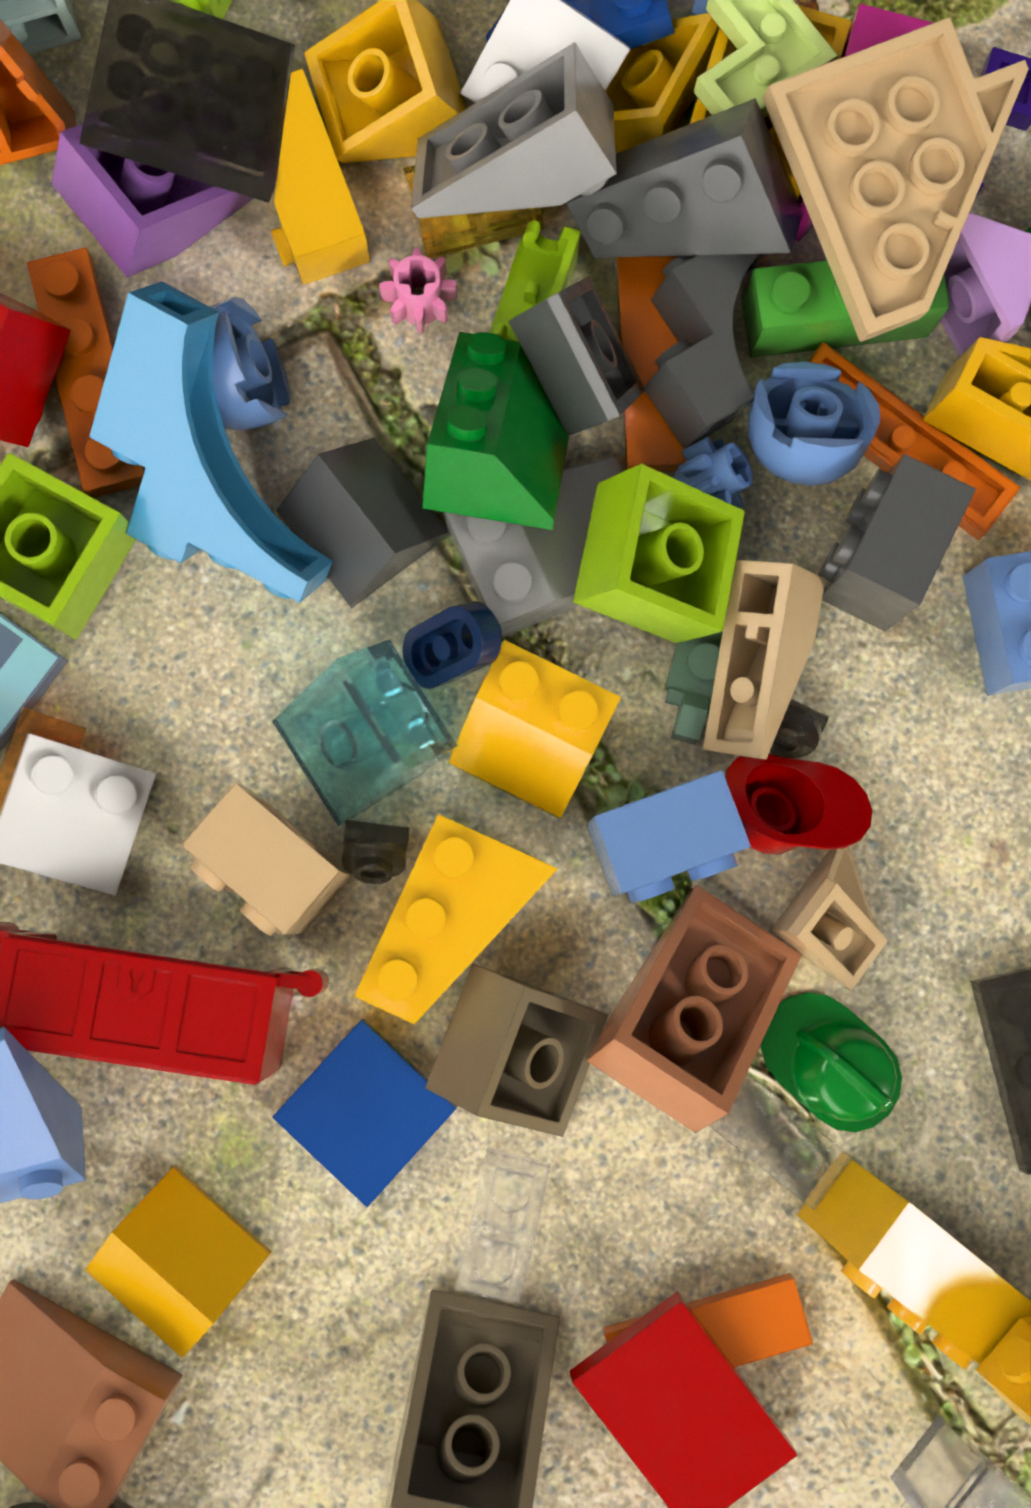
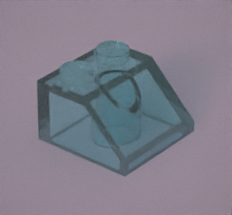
(363, 730)

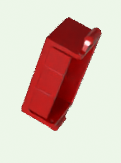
(146, 1007)

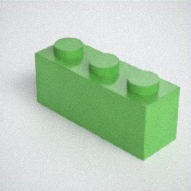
(801, 307)

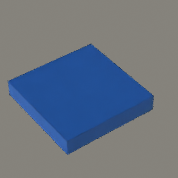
(364, 1112)

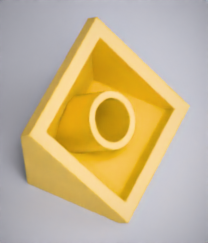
(659, 81)
(177, 1261)

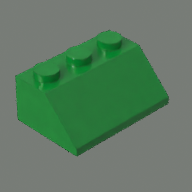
(494, 438)

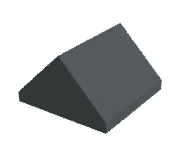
(578, 357)
(361, 516)

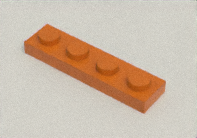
(71, 295)

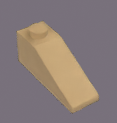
(761, 654)

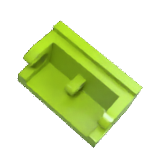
(537, 273)

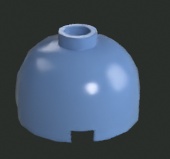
(245, 371)
(810, 423)

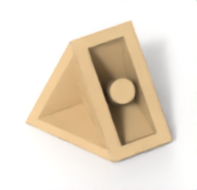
(833, 921)

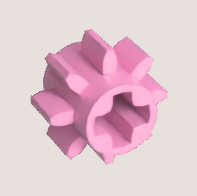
(418, 272)

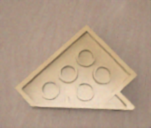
(892, 163)

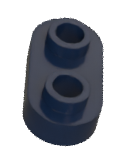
(452, 644)

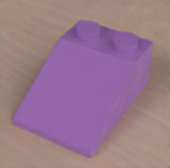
(135, 208)

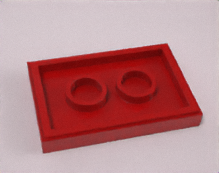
(682, 1410)

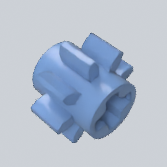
(716, 470)

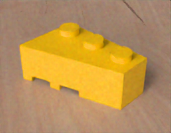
(918, 1264)

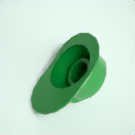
(832, 1062)

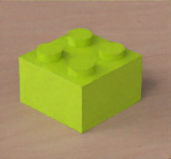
(56, 547)
(659, 555)

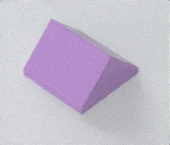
(987, 283)

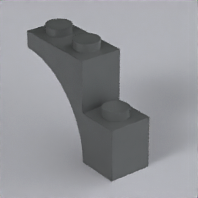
(700, 376)

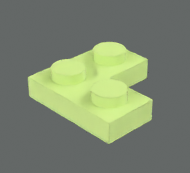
(772, 45)

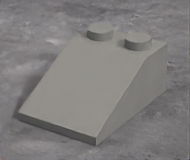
(521, 145)
(529, 570)

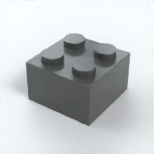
(894, 542)

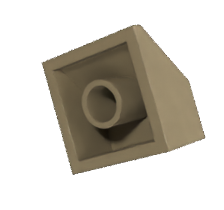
(515, 1052)

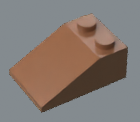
(696, 1011)
(73, 1401)

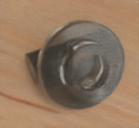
(799, 731)
(374, 851)

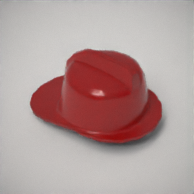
(797, 804)

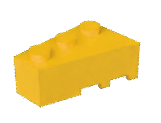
(988, 403)
(446, 916)

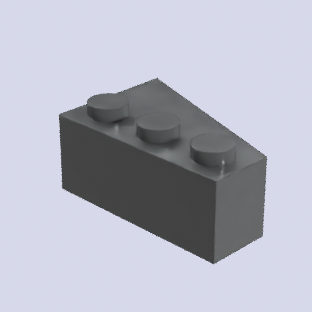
(695, 193)

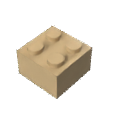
(265, 861)

